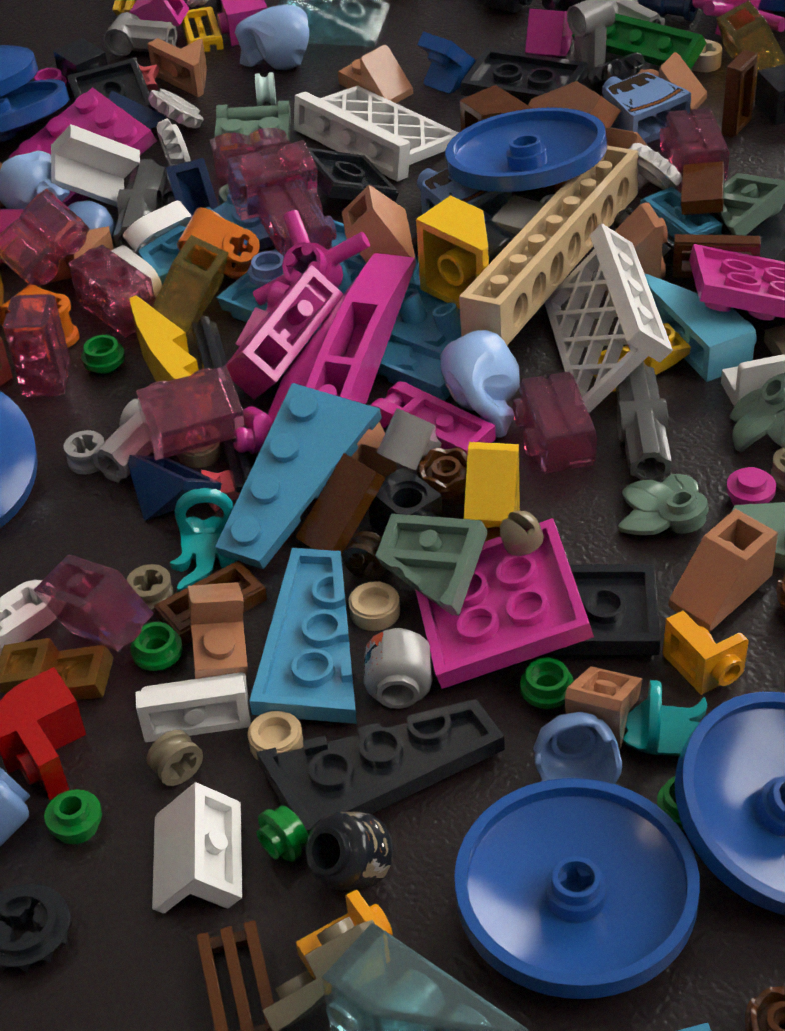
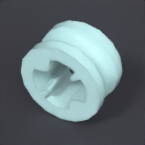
(265, 89)

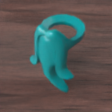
(200, 535)
(661, 728)

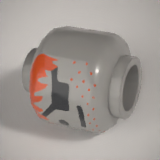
(398, 667)

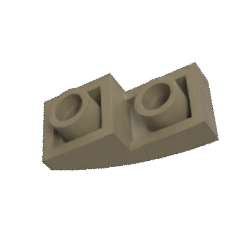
(302, 993)

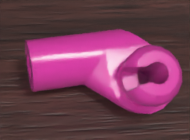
(255, 433)

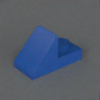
(447, 65)

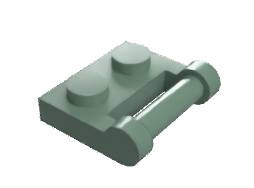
(249, 119)

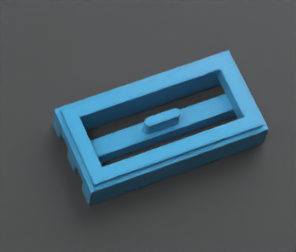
(673, 217)

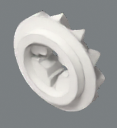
(175, 108)
(172, 143)
(656, 168)

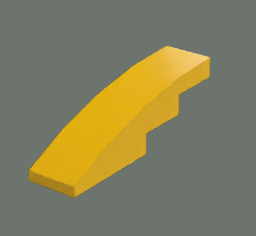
(161, 343)

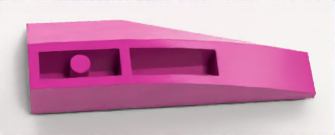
(353, 337)

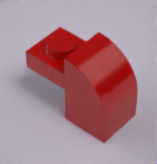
(36, 722)

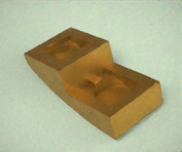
(82, 669)

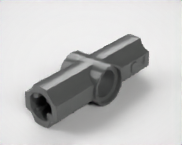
(140, 197)
(643, 424)

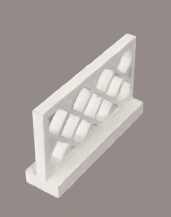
(371, 126)
(627, 299)

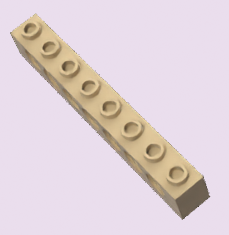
(548, 247)

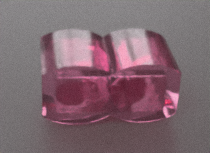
(238, 144)
(42, 239)

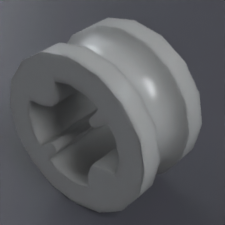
(79, 451)

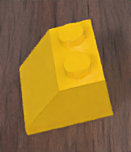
(451, 248)

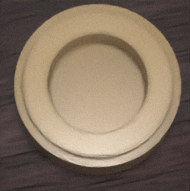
(374, 606)
(275, 730)

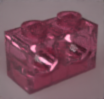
(106, 283)

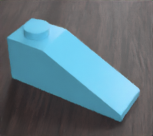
(715, 337)

